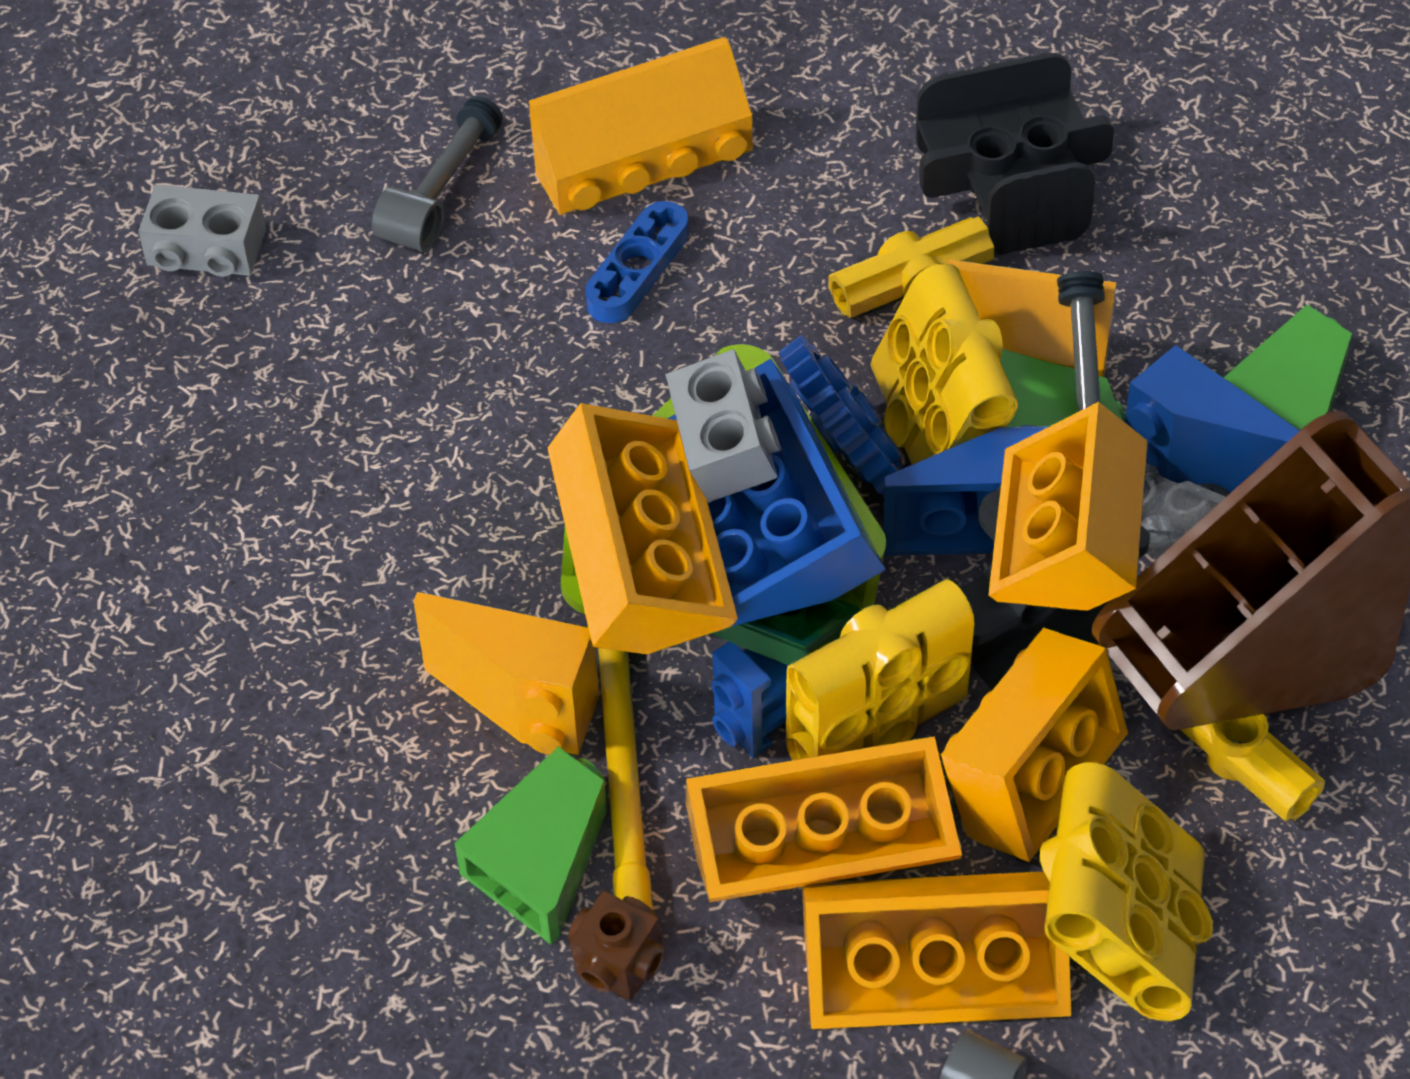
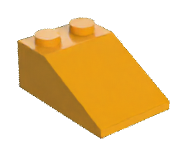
(514, 668)

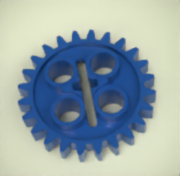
(841, 413)

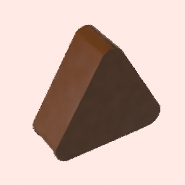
(1277, 590)

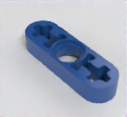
(637, 242)

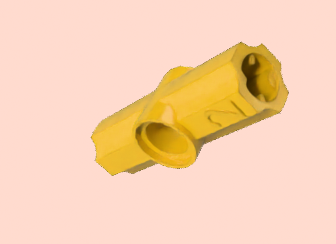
(902, 259)
(1259, 764)

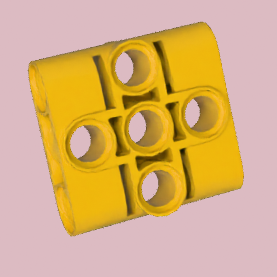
(941, 368)
(881, 675)
(1126, 892)

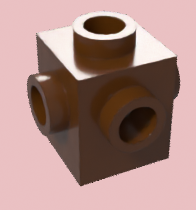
(616, 944)

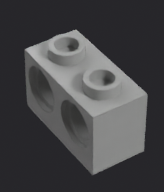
(202, 230)
(722, 425)

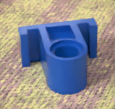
(747, 697)

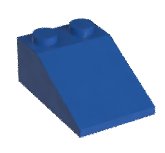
(1201, 423)
(938, 500)

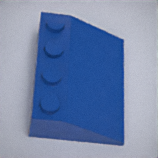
(796, 534)

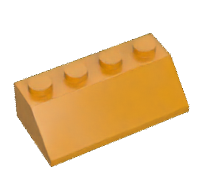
(640, 126)
(638, 532)
(821, 819)
(932, 951)

